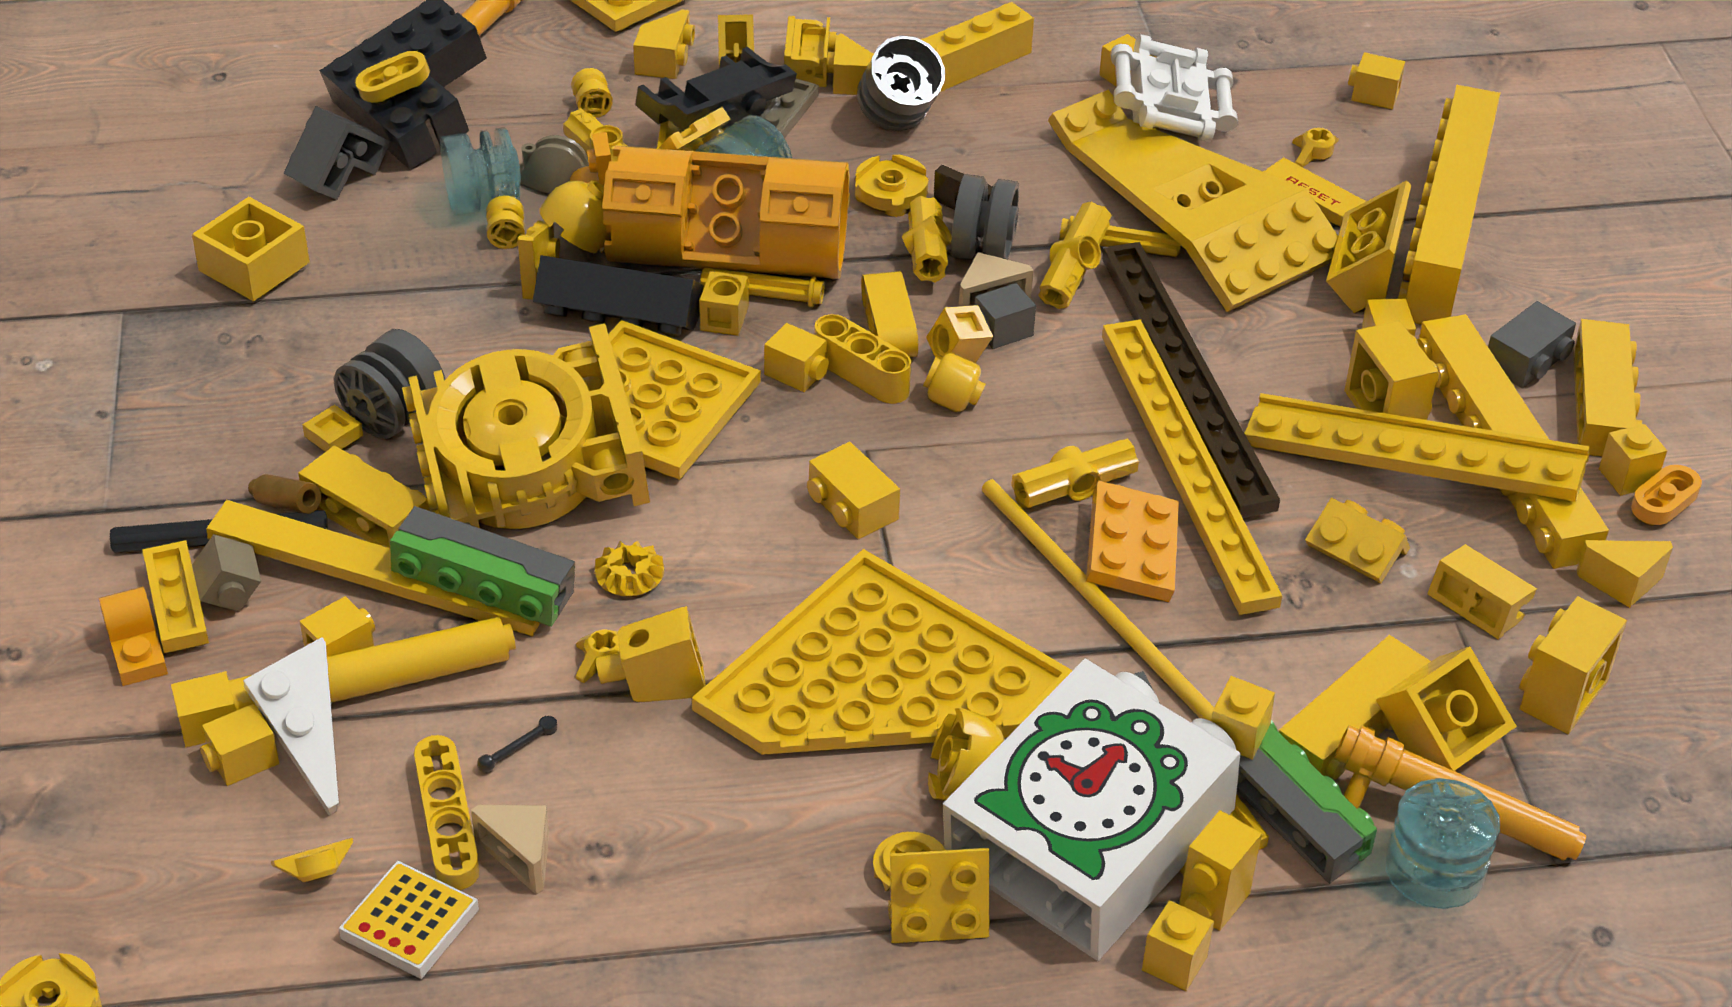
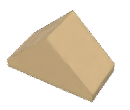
(992, 273)
(516, 839)

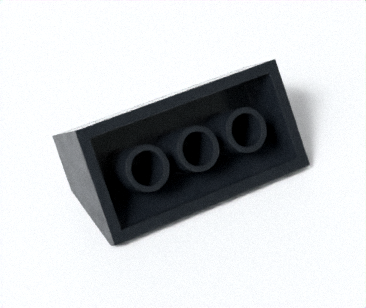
(617, 293)

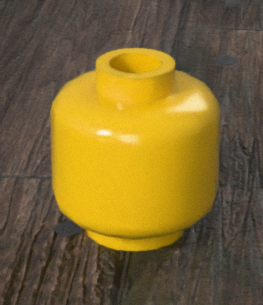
(954, 382)

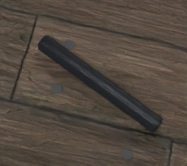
(194, 532)

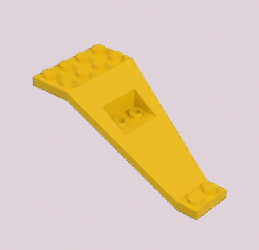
(1242, 236)

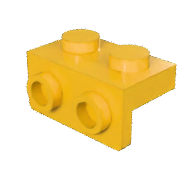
(1357, 539)

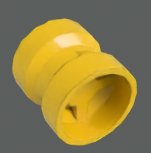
(592, 92)
(505, 221)

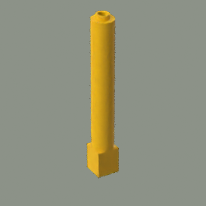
(357, 671)

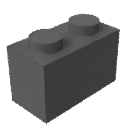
(1532, 343)

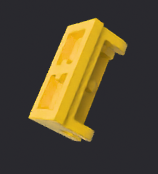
(1480, 590)

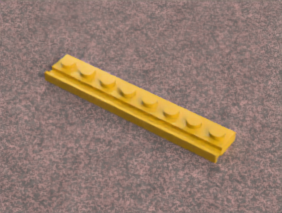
(1418, 446)

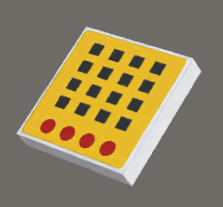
(409, 919)

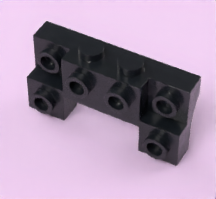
(736, 87)

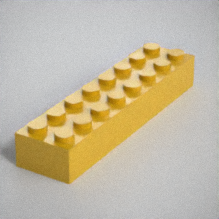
(1448, 203)

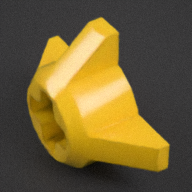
(1314, 144)
(594, 645)
(314, 862)

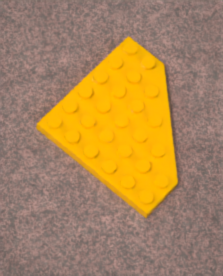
(874, 666)

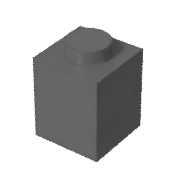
(1007, 314)

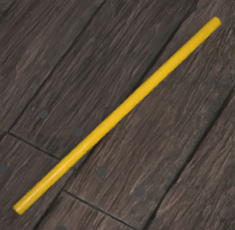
(1099, 601)

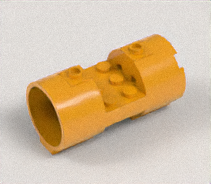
(726, 211)

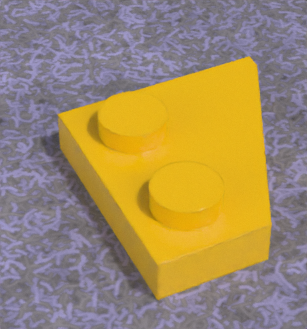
(700, 130)
(537, 242)

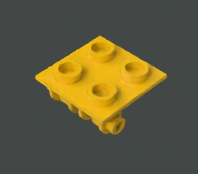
(939, 895)

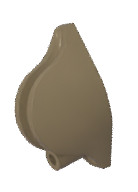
(550, 162)

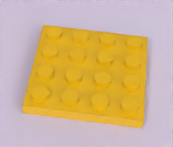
(676, 395)

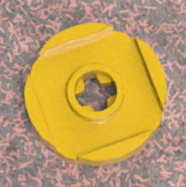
(890, 183)
(36, 977)

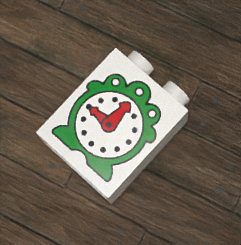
(1093, 804)

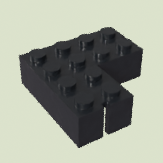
(450, 49)

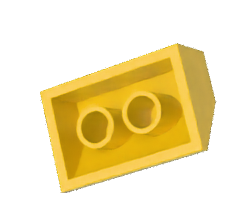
(1368, 247)

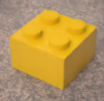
(251, 248)
(1390, 372)
(1571, 664)
(1447, 710)

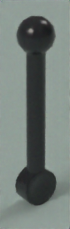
(546, 726)

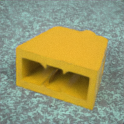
(656, 658)

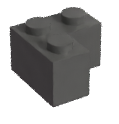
(331, 149)

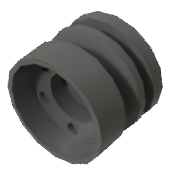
(900, 83)
(374, 379)

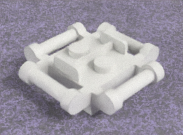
(1172, 88)

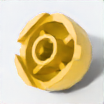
(579, 213)
(961, 748)

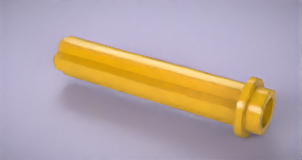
(1151, 241)
(779, 287)

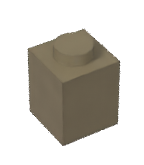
(226, 573)

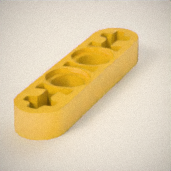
(446, 811)

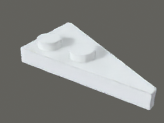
(298, 709)

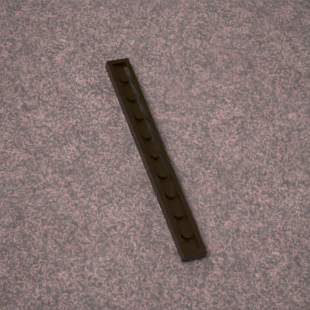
(1192, 378)

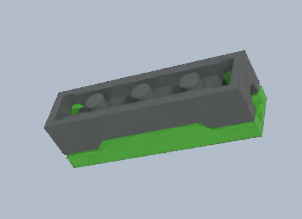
(482, 566)
(1305, 806)

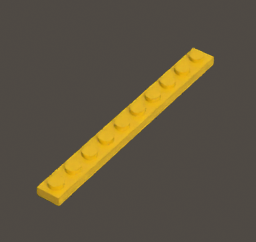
(1192, 469)

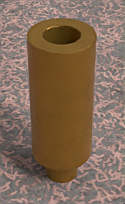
(285, 493)

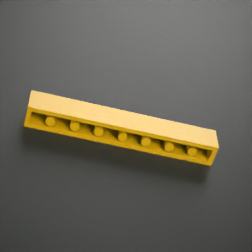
(1487, 400)

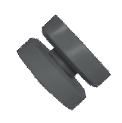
(979, 218)

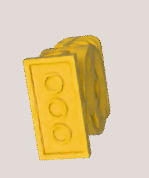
(512, 418)

